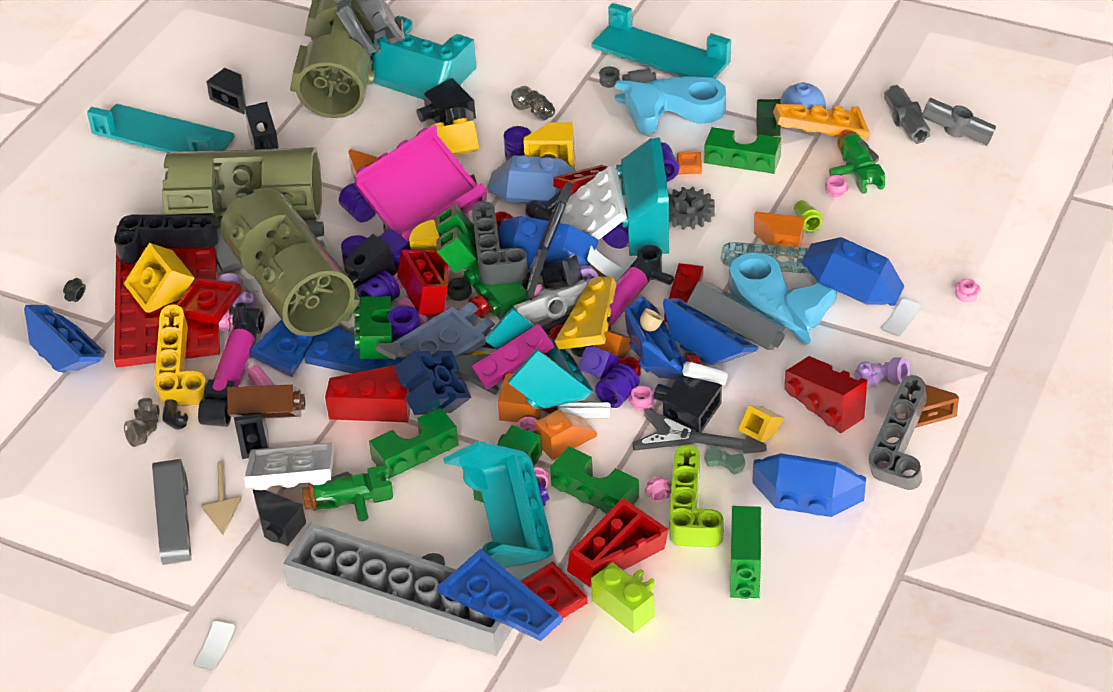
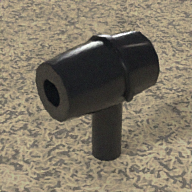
(542, 211)

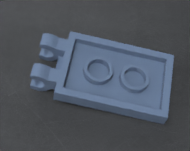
(449, 332)

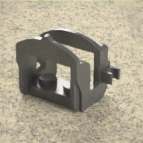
(379, 17)

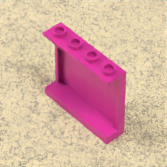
(417, 183)

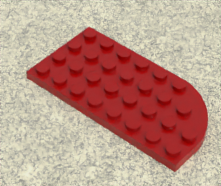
(138, 330)

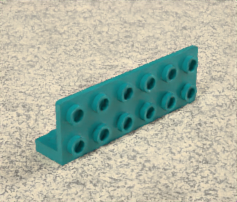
(659, 51)
(156, 130)

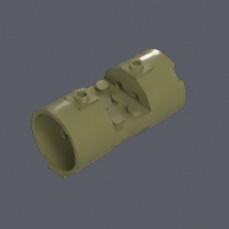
(333, 67)
(213, 179)
(288, 263)

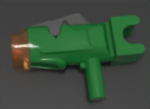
(860, 161)
(350, 489)

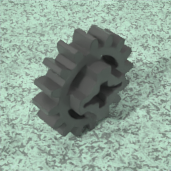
(690, 208)

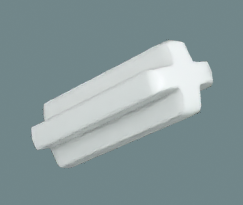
(704, 373)
(587, 409)

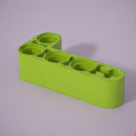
(687, 523)

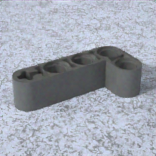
(495, 264)
(902, 429)
(171, 511)

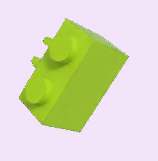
(624, 596)

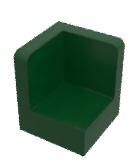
(765, 118)

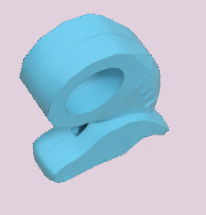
(690, 97)
(794, 308)

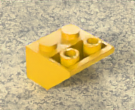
(459, 136)

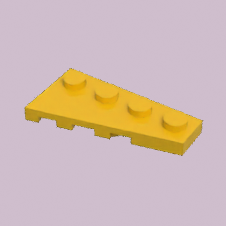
(589, 316)

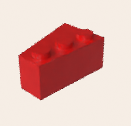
(424, 280)
(827, 393)
(368, 397)
(620, 537)

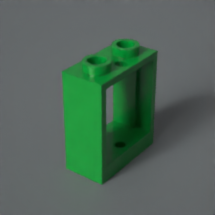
(745, 552)

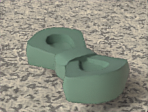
(715, 457)

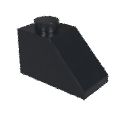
(227, 89)
(251, 433)
(279, 516)

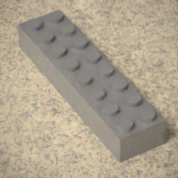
(387, 586)

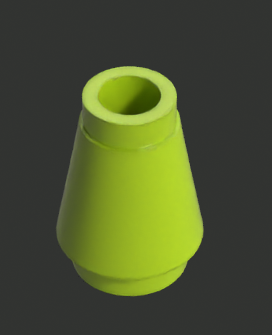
(812, 216)

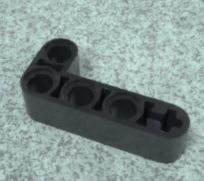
(166, 231)

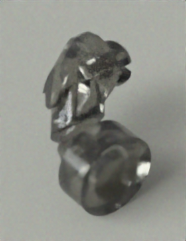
(525, 98)
(144, 424)

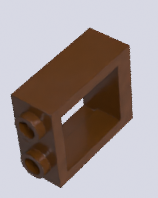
(271, 400)

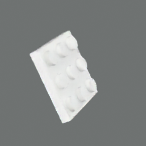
(597, 205)
(289, 465)

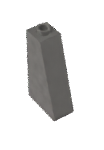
(736, 315)

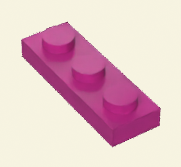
(511, 356)

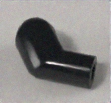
(172, 416)

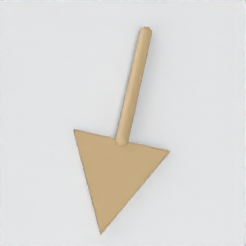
(221, 511)

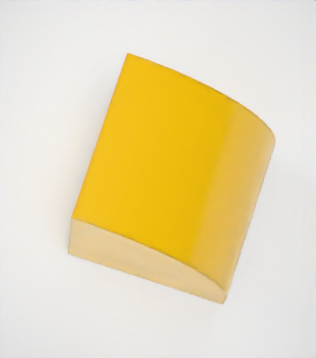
(424, 236)
(760, 423)

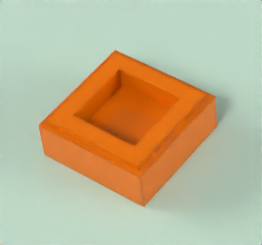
(689, 162)

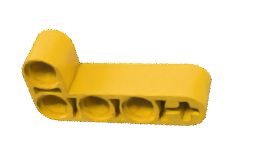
(175, 354)

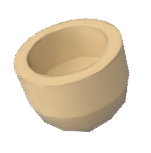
(650, 320)

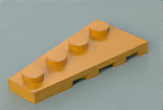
(821, 120)

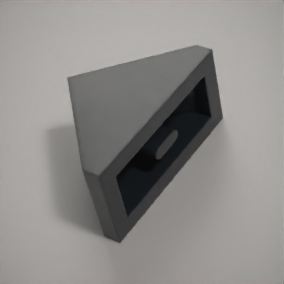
(561, 272)

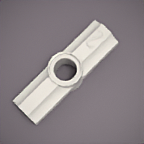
(539, 309)

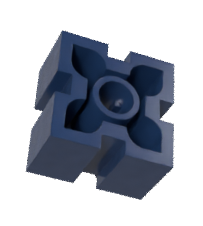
(432, 382)

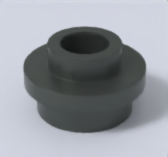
(459, 289)
(74, 290)

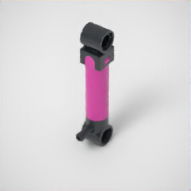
(643, 270)
(246, 325)

